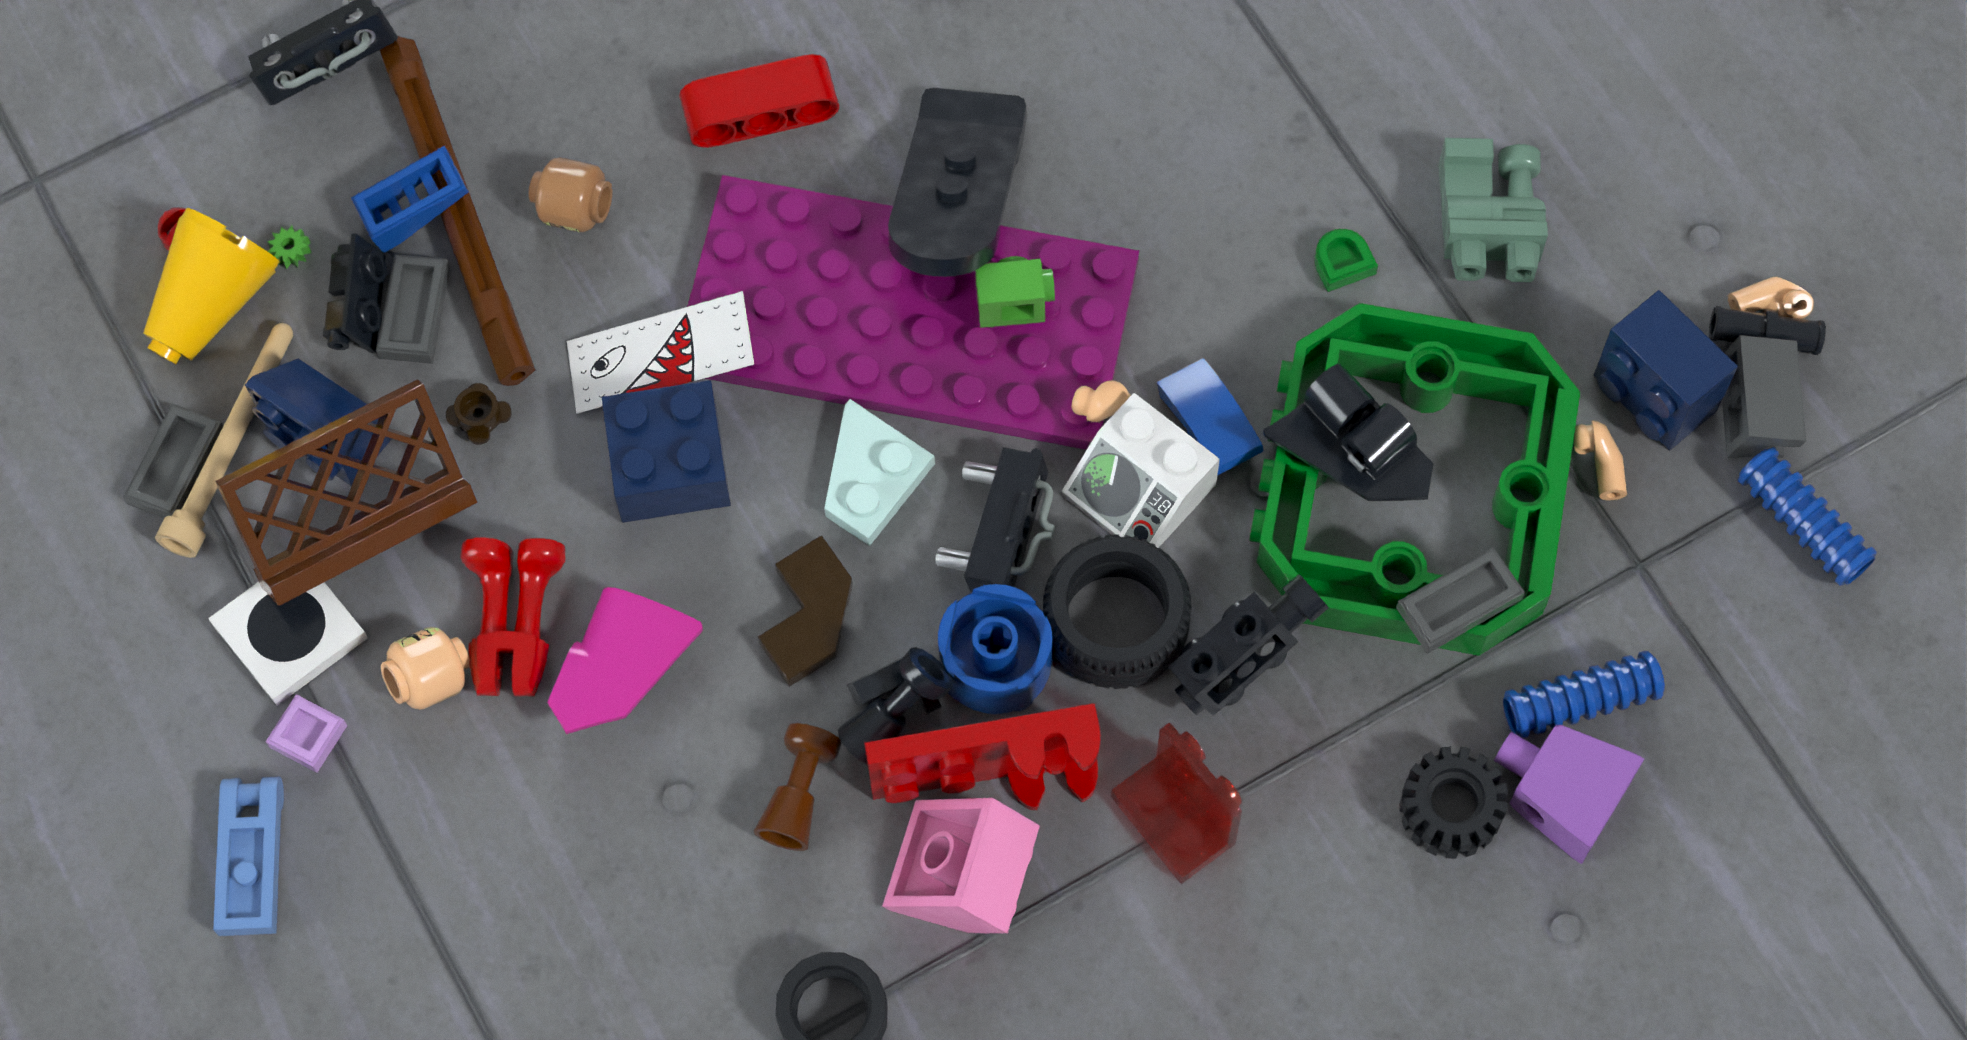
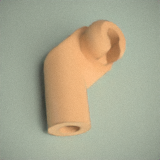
(1773, 294)
(1101, 402)
(1607, 457)

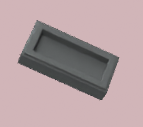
(413, 309)
(173, 461)
(1460, 600)

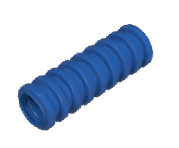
(1807, 516)
(1584, 694)

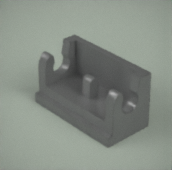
(1763, 397)

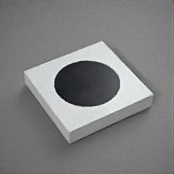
(287, 642)

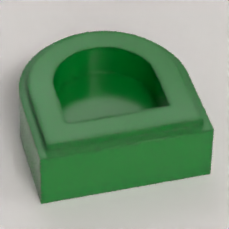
(1343, 259)

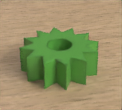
(286, 238)

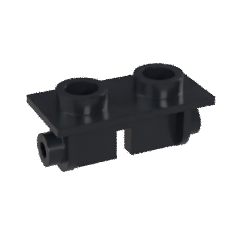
(359, 275)

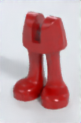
(493, 563)

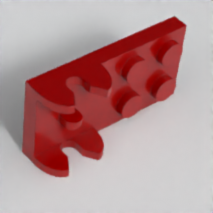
(1007, 747)

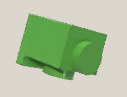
(1013, 292)

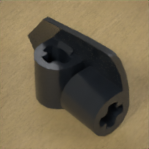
(1355, 440)

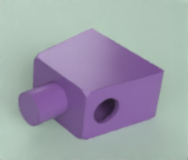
(1568, 785)

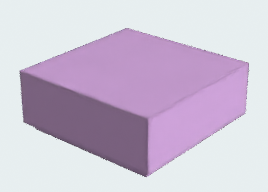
(306, 733)

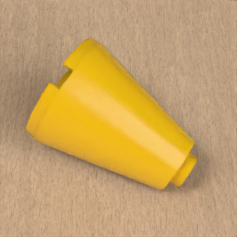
(203, 285)

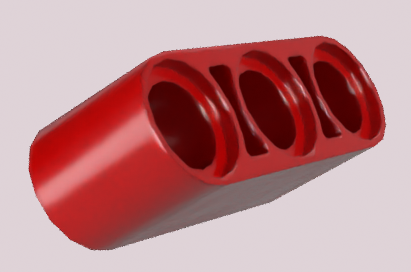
(759, 101)

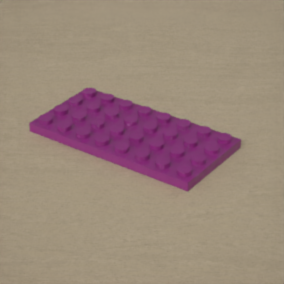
(850, 322)

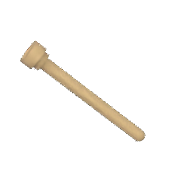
(183, 530)

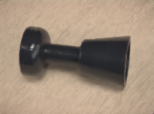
(885, 718)

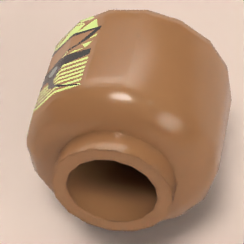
(571, 194)

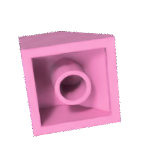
(962, 864)

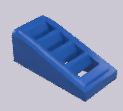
(387, 193)

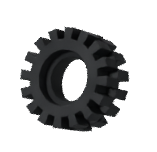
(1461, 770)

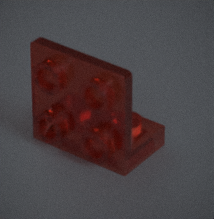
(1181, 805)

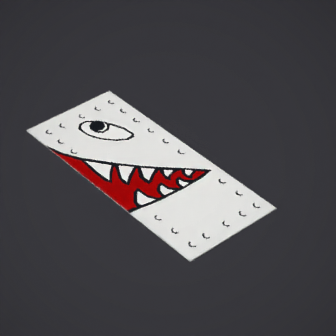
(661, 351)

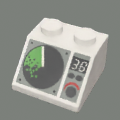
(1141, 474)

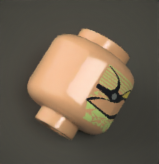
(425, 668)

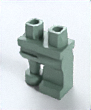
(1485, 225)

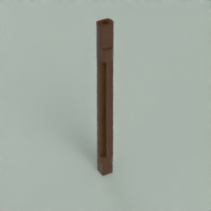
(460, 220)

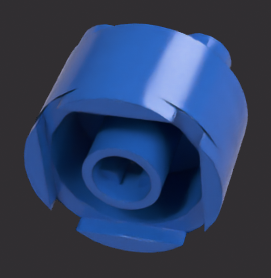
(1003, 618)

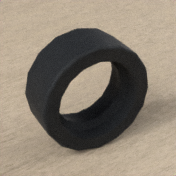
(831, 966)

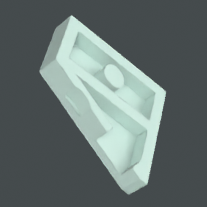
(872, 473)

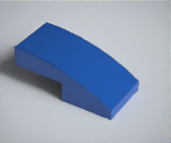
(1210, 414)

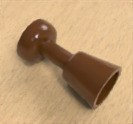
(790, 810)

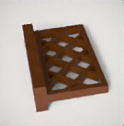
(358, 535)

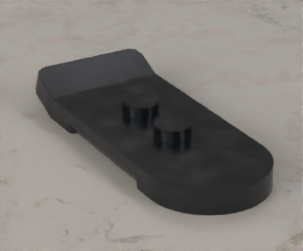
(956, 181)

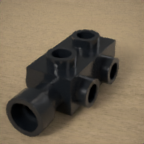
(1236, 643)

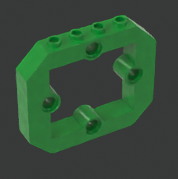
(1470, 362)

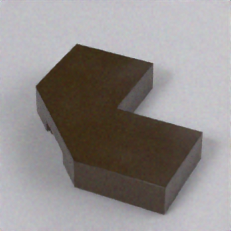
(814, 632)

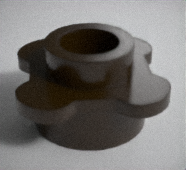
(478, 398)

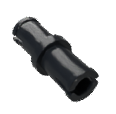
(1730, 324)

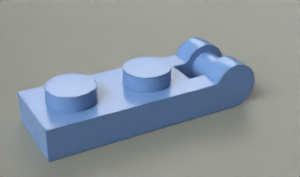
(248, 857)

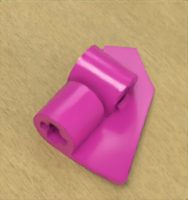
(619, 659)

